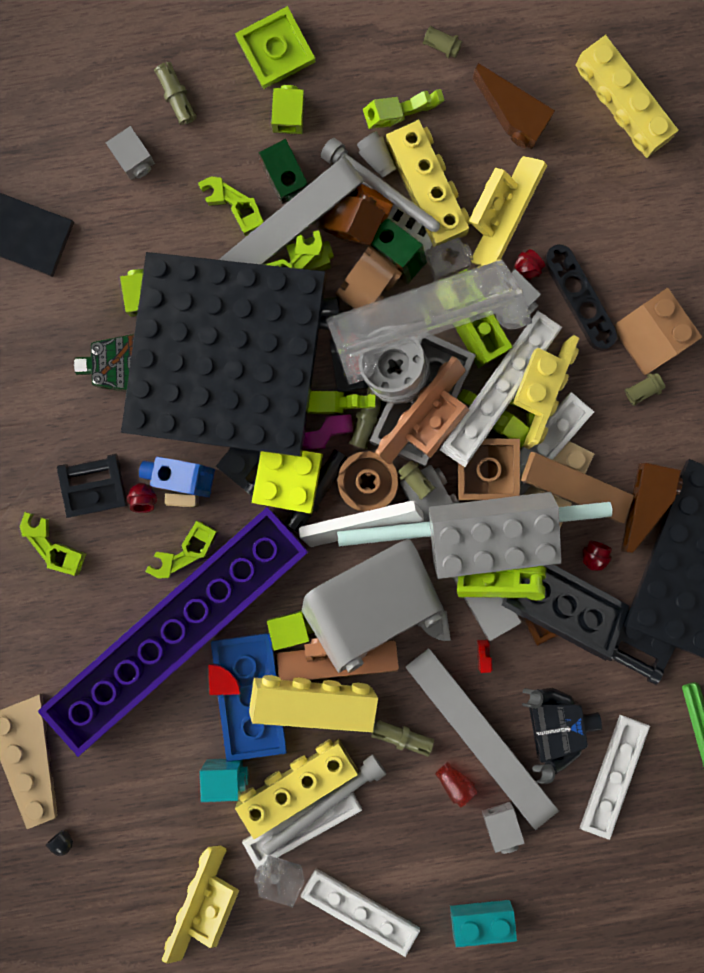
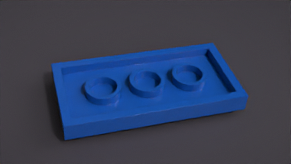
(246, 659)

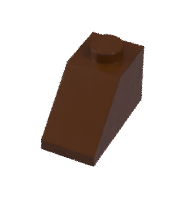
(353, 219)

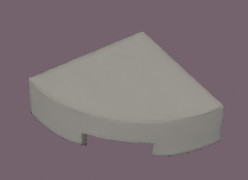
(440, 630)

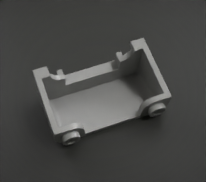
(372, 605)

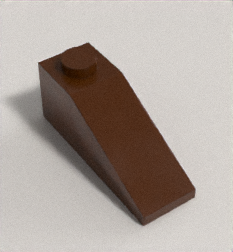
(517, 111)
(653, 494)

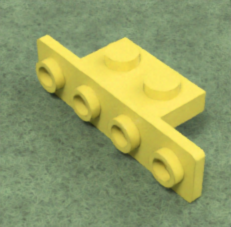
(503, 207)
(540, 387)
(204, 909)

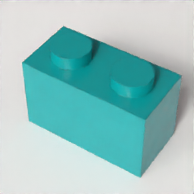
(222, 780)
(483, 923)

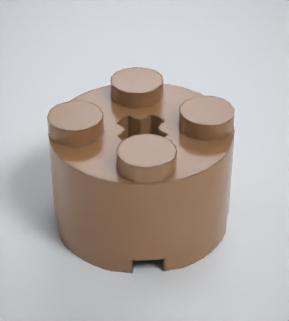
(368, 279)
(367, 464)

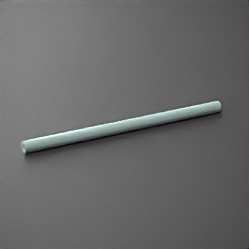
(422, 529)

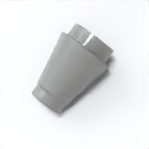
(376, 154)

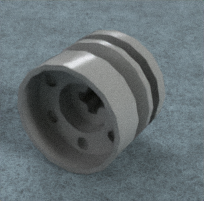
(408, 384)

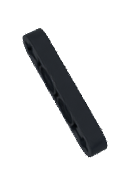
(585, 295)

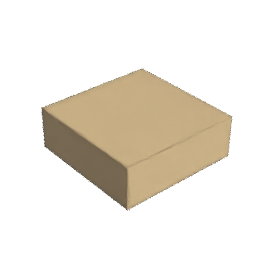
(181, 500)

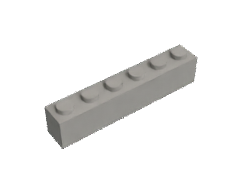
(488, 611)

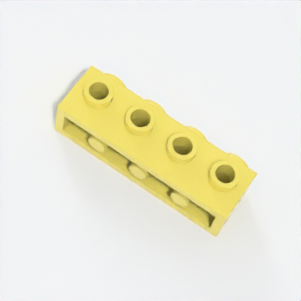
(626, 96)
(426, 181)
(313, 704)
(296, 788)

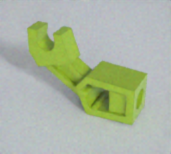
(390, 111)
(224, 193)
(304, 253)
(333, 402)
(507, 425)
(38, 538)
(174, 562)

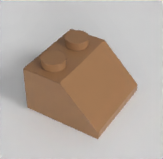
(656, 331)
(491, 471)

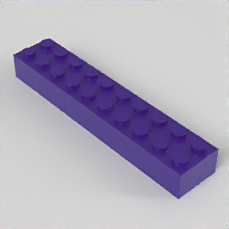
(173, 631)

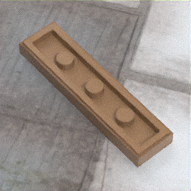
(574, 485)

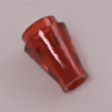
(457, 786)

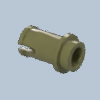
(443, 42)
(651, 385)
(416, 479)

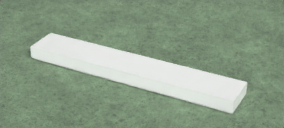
(499, 390)

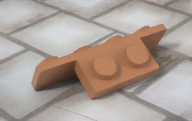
(429, 418)
(315, 664)

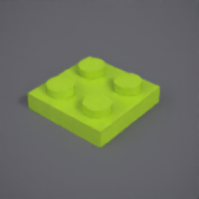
(275, 47)

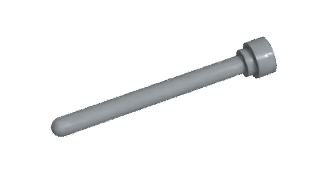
(335, 150)
(369, 771)

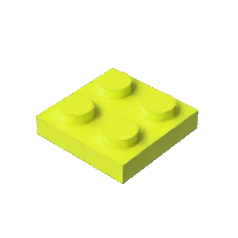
(287, 481)

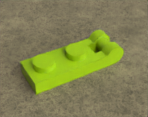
(504, 584)

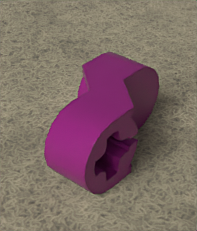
(332, 426)

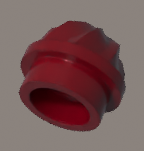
(529, 264)
(141, 498)
(596, 555)

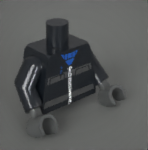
(558, 729)

